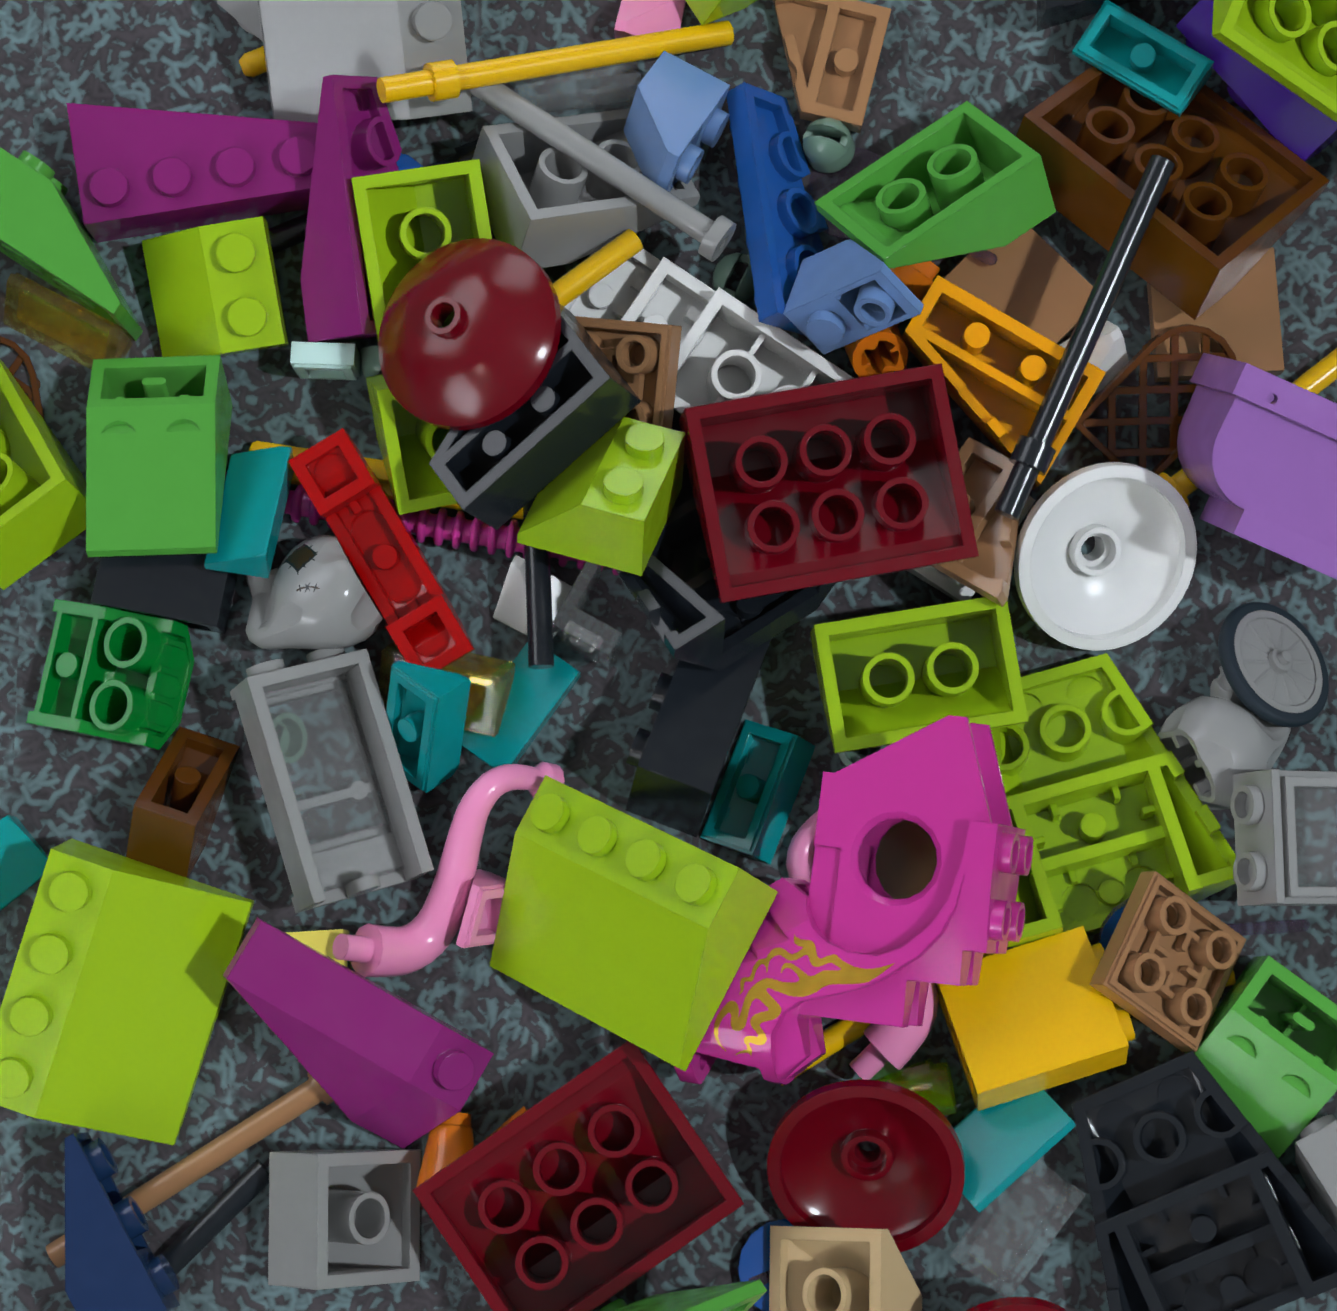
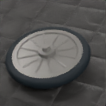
(1273, 664)

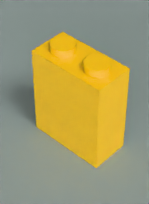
(1035, 1020)

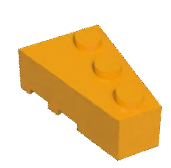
(993, 365)

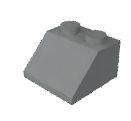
(343, 1218)

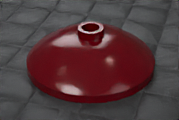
(492, 349)
(831, 1182)

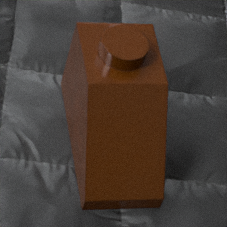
(181, 802)

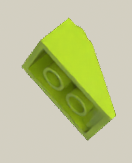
(38, 486)

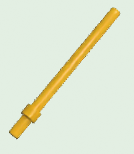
(445, 79)

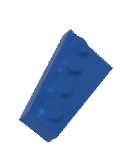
(777, 210)

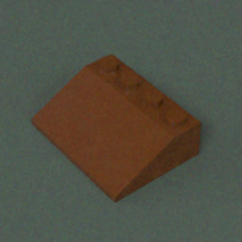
(1222, 204)

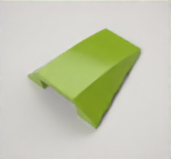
(1100, 802)

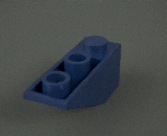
(104, 1239)

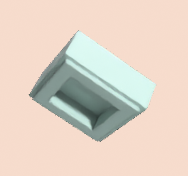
(325, 360)

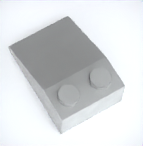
(357, 39)
(553, 203)

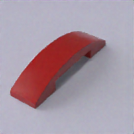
(382, 552)

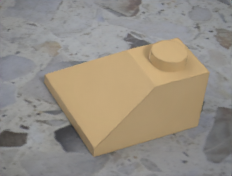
(838, 1271)

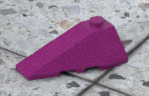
(351, 141)
(363, 1044)

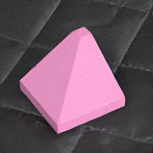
(648, 16)
(482, 910)

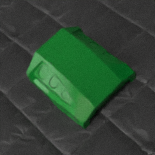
(114, 675)

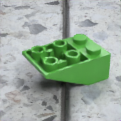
(156, 455)
(1273, 1050)

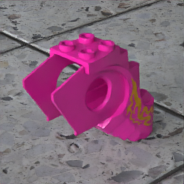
(848, 944)

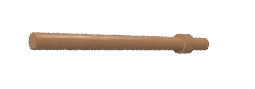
(217, 1152)

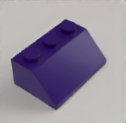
(1280, 110)

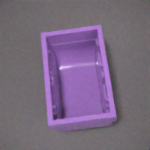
(1264, 460)

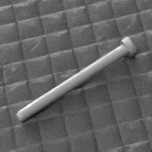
(711, 234)

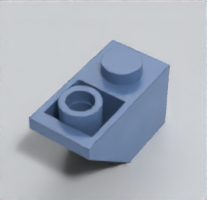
(673, 117)
(847, 297)

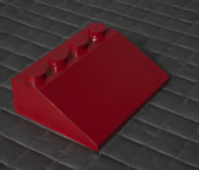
(828, 483)
(580, 1191)

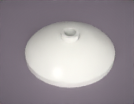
(1131, 576)

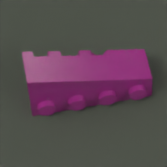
(185, 169)

